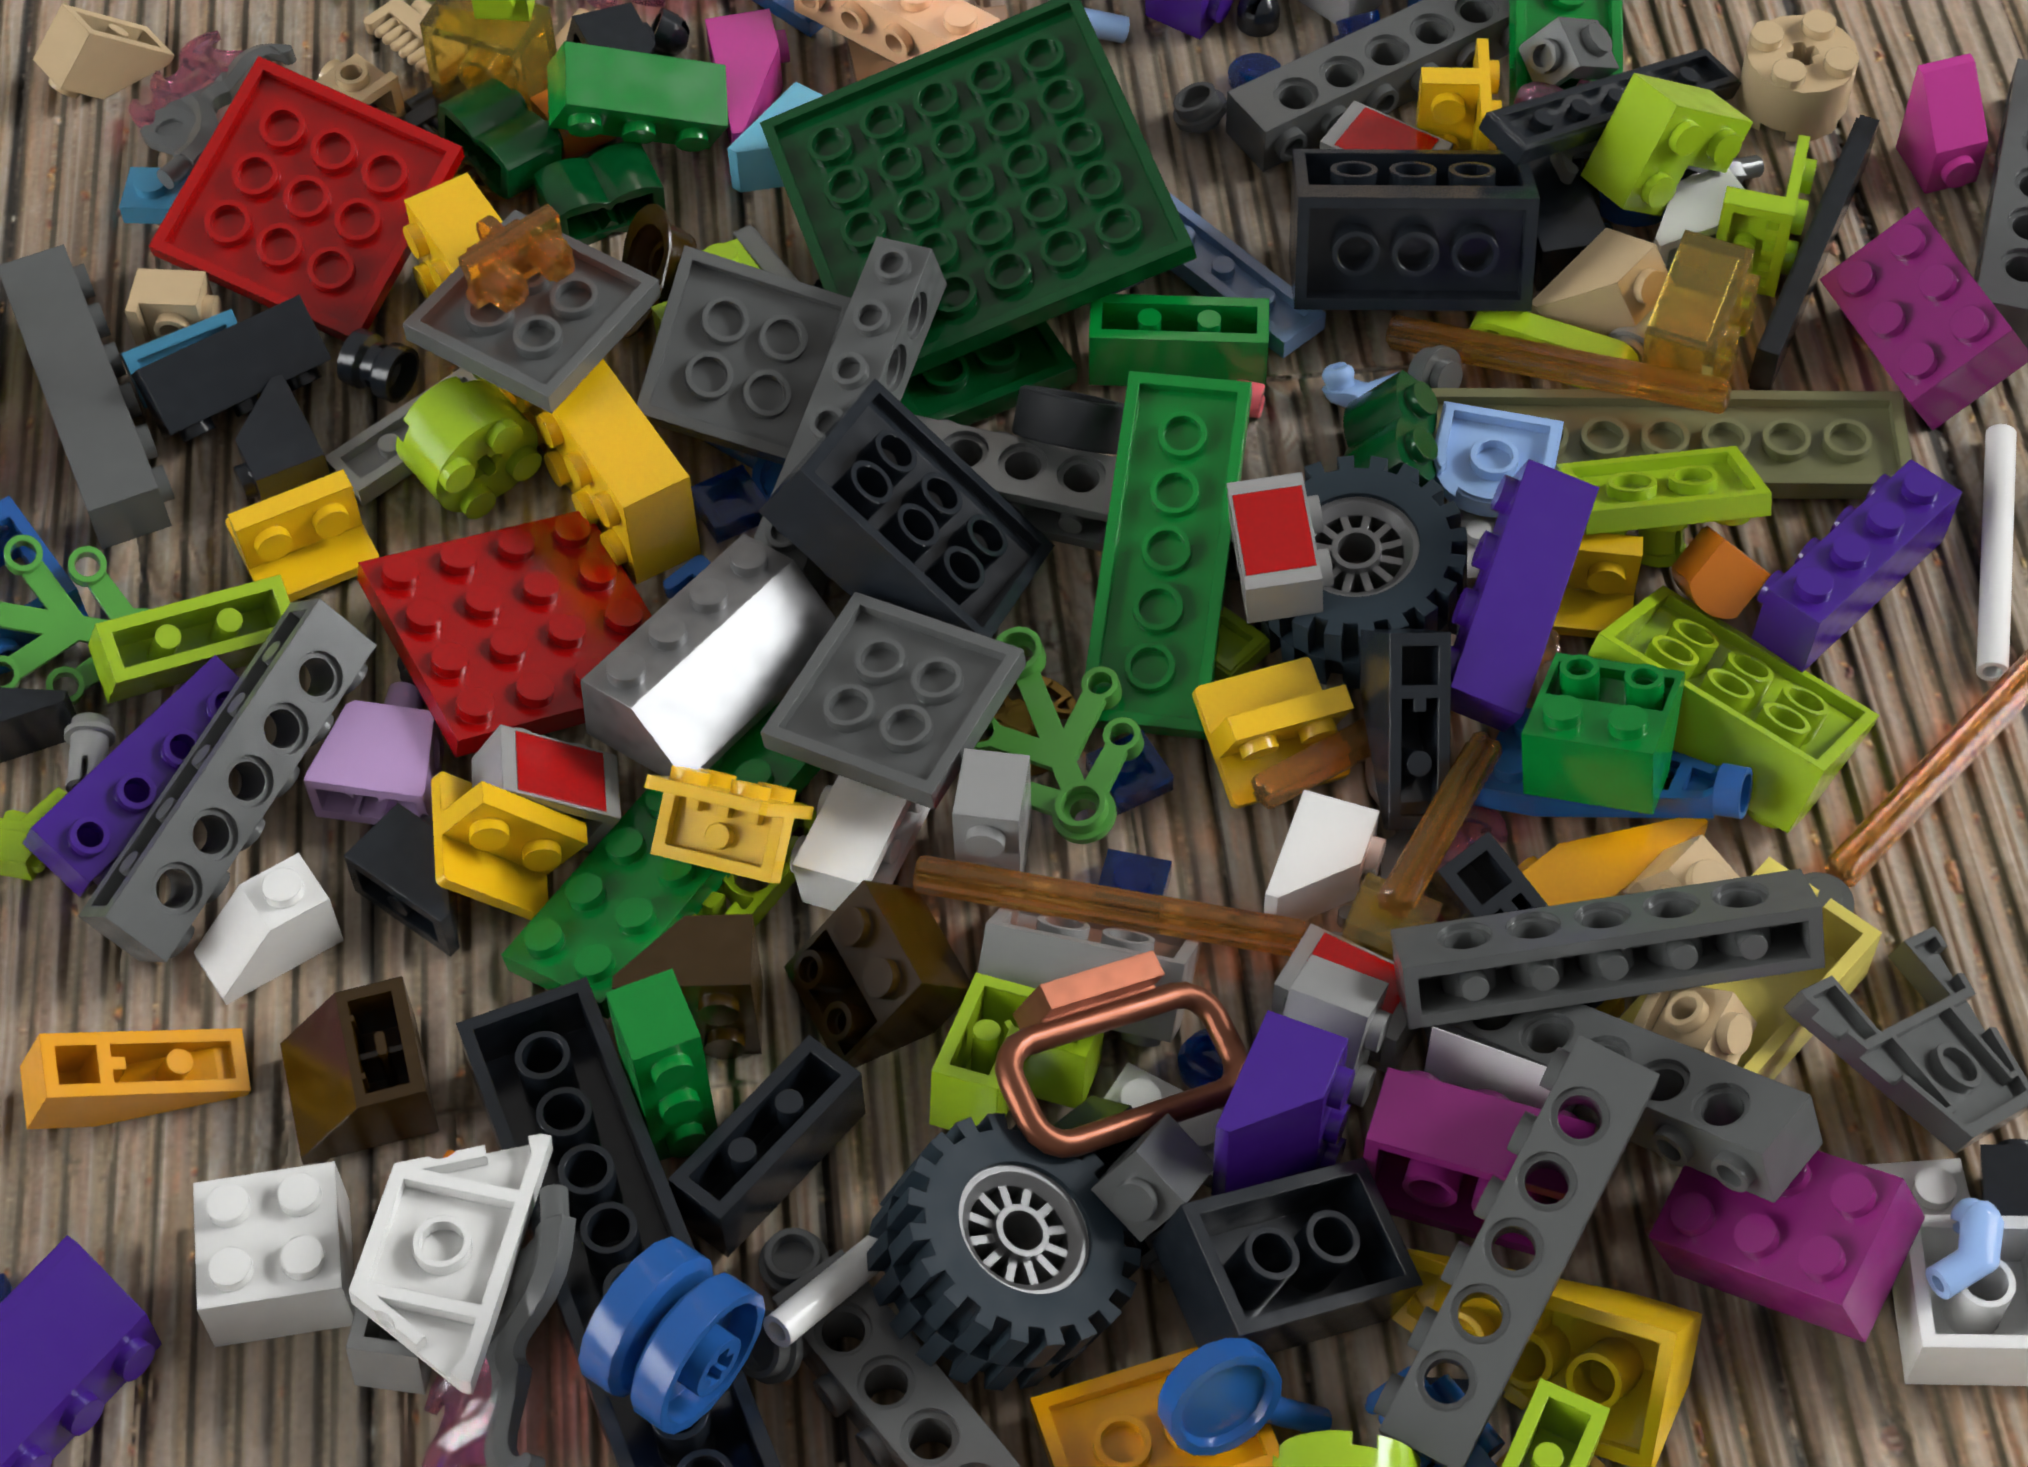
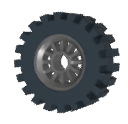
(1408, 572)
(973, 1292)

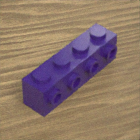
(1854, 564)
(1516, 592)
(102, 812)

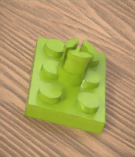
(1668, 493)

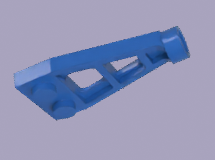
(1695, 791)

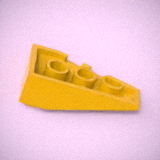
(1594, 1343)

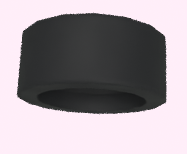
(1068, 419)

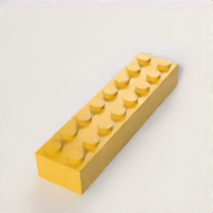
(597, 435)

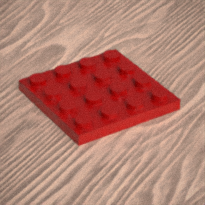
(304, 198)
(504, 623)

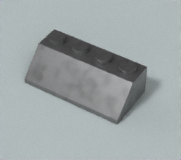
(708, 661)

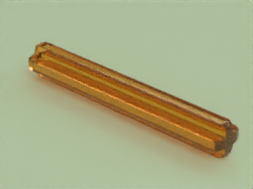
(1439, 825)

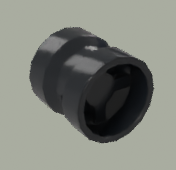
(372, 363)

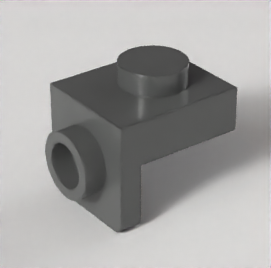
(1569, 50)

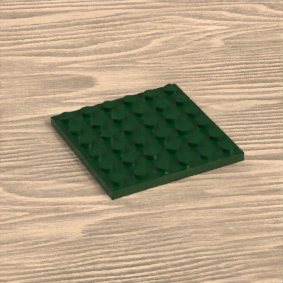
(998, 159)

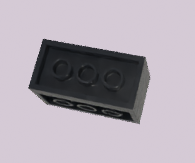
(1412, 230)

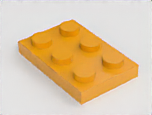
(1118, 1424)

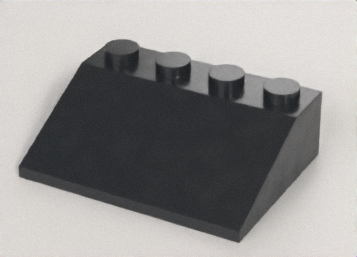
(906, 519)

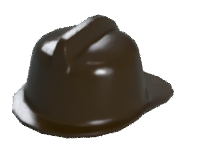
(656, 250)

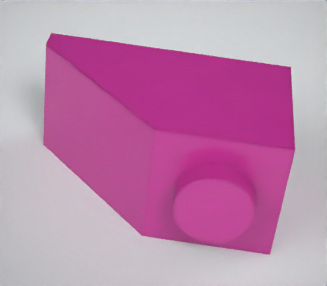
(1944, 125)

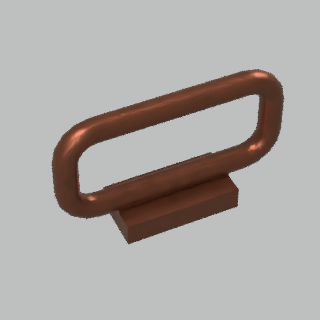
(1094, 1004)

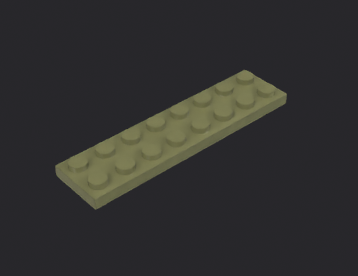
(1793, 439)

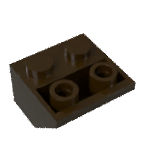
(878, 973)
(718, 976)
(358, 1073)

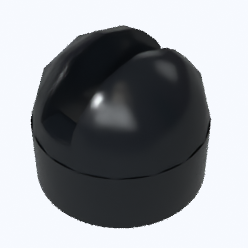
(1263, 22)
(670, 33)

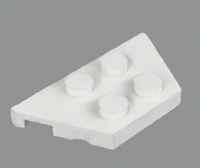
(448, 1251)

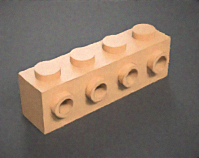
(898, 27)

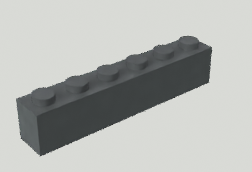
(84, 396)

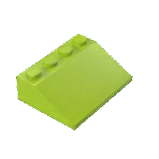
(1743, 704)

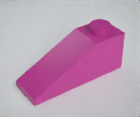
(752, 61)

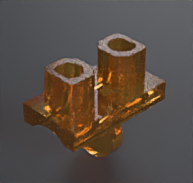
(512, 254)

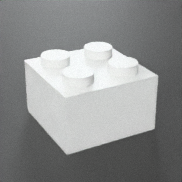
(273, 1254)
(1976, 1333)

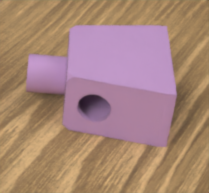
(377, 759)

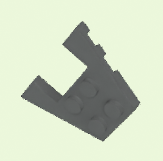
(1931, 1064)

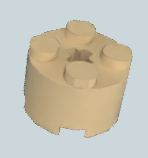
(1798, 74)

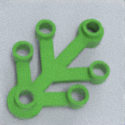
(61, 621)
(1061, 747)

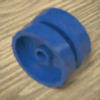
(671, 1335)

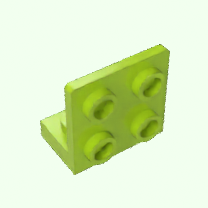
(1767, 220)

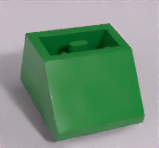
(1602, 733)

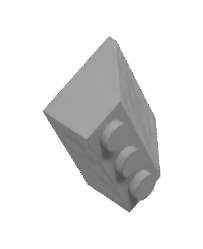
(1043, 948)

